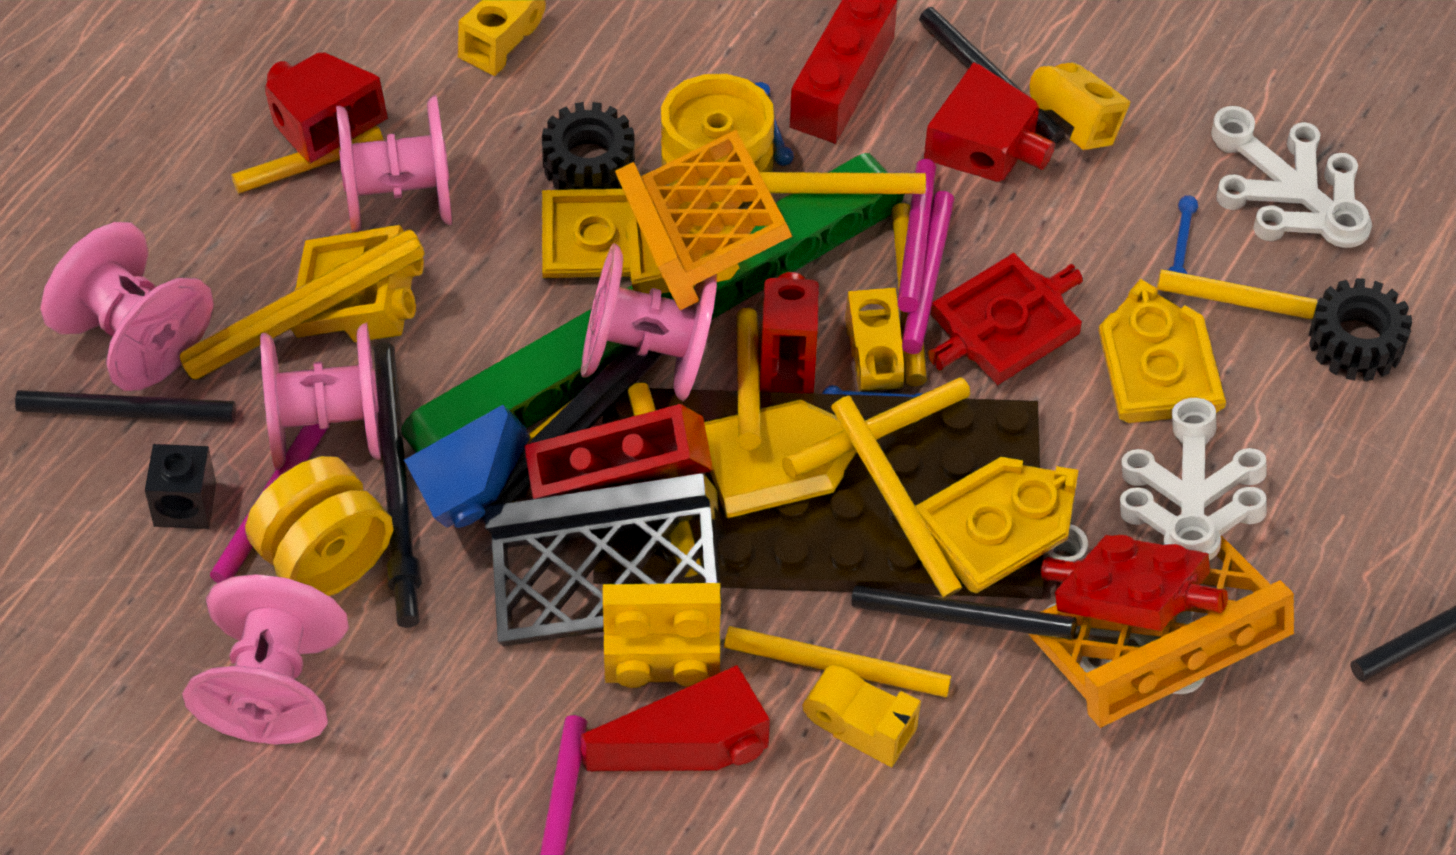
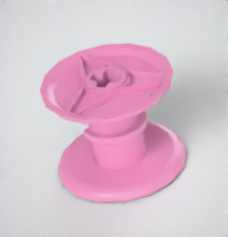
(394, 165)
(105, 287)
(648, 323)
(319, 396)
(273, 627)

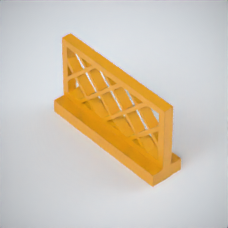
(668, 227)
(1183, 650)

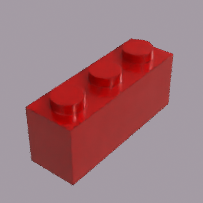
(842, 67)
(620, 453)

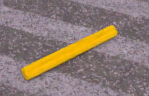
(302, 304)

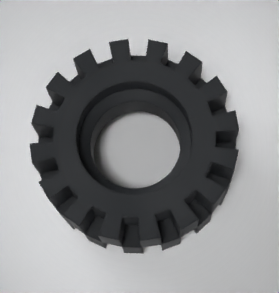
(587, 128)
(1353, 352)

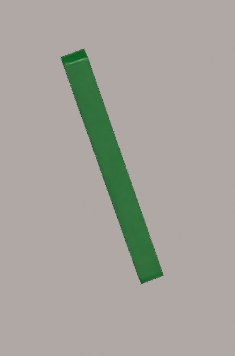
(548, 370)

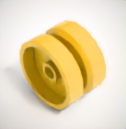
(712, 107)
(319, 525)

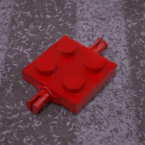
(1006, 318)
(1134, 582)

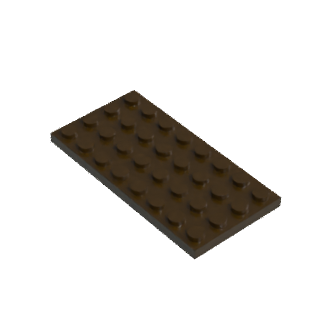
(852, 532)

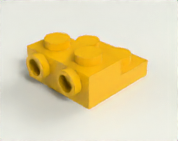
(380, 306)
(661, 633)

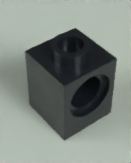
(180, 486)

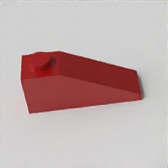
(686, 731)

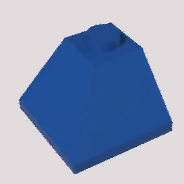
(469, 467)

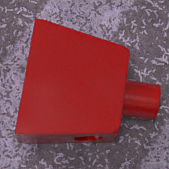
(306, 99)
(986, 128)
(792, 316)

